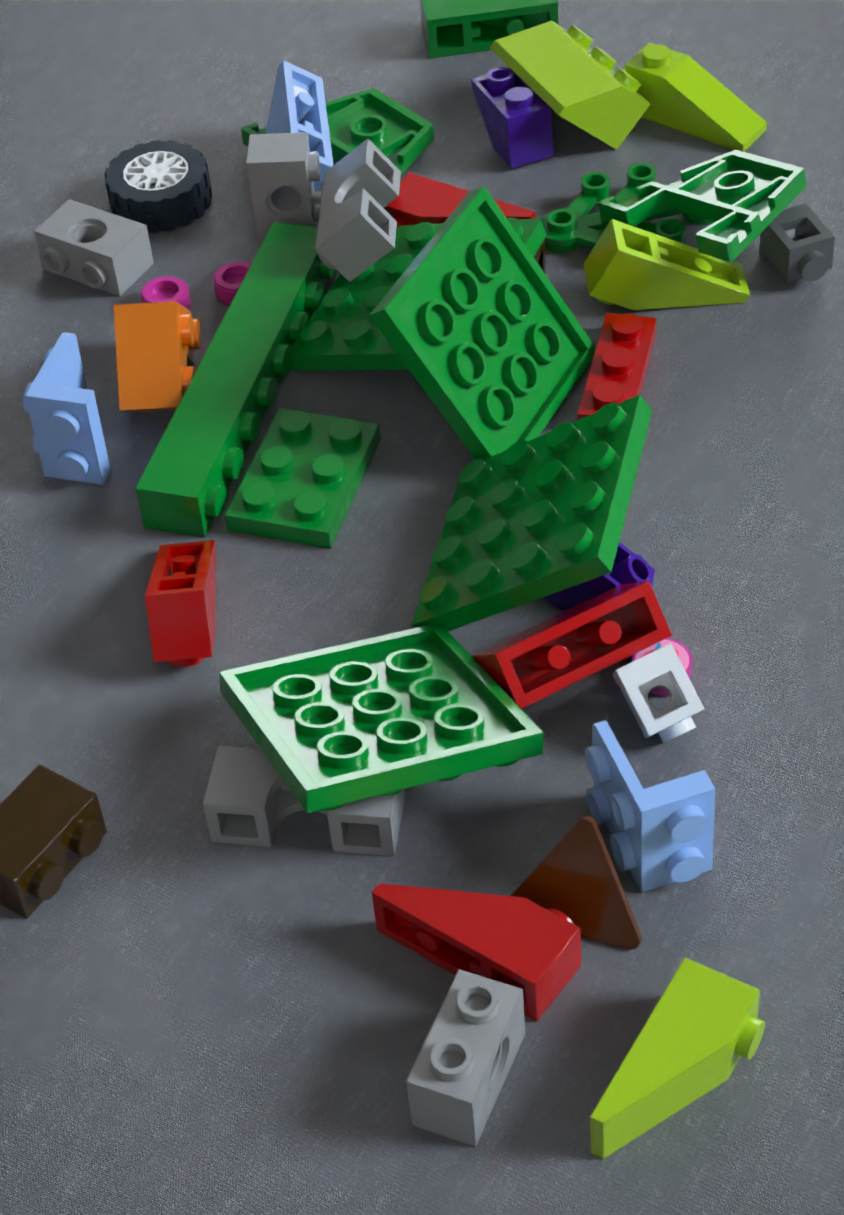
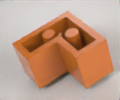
(153, 354)

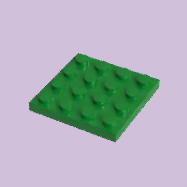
(484, 330)
(342, 331)
(535, 517)
(378, 716)

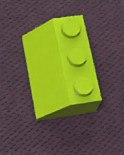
(575, 79)

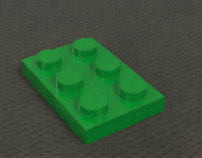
(303, 478)

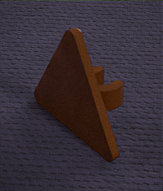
(584, 886)

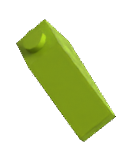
(692, 99)
(656, 272)
(679, 1055)

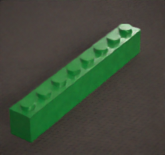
(234, 385)

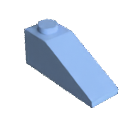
(301, 107)

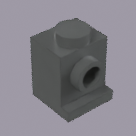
(807, 253)

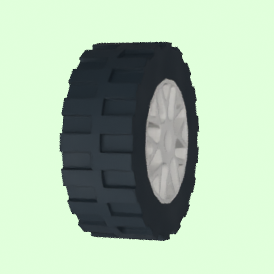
(159, 185)

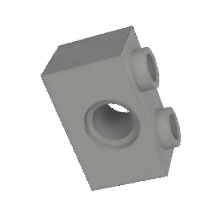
(279, 163)
(94, 247)
(466, 1057)

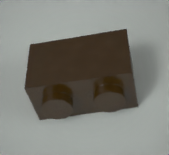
(43, 836)

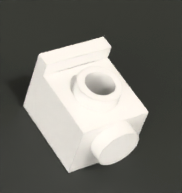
(666, 671)

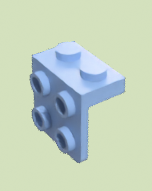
(66, 417)
(656, 831)

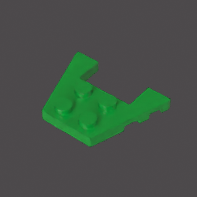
(371, 116)
(732, 190)

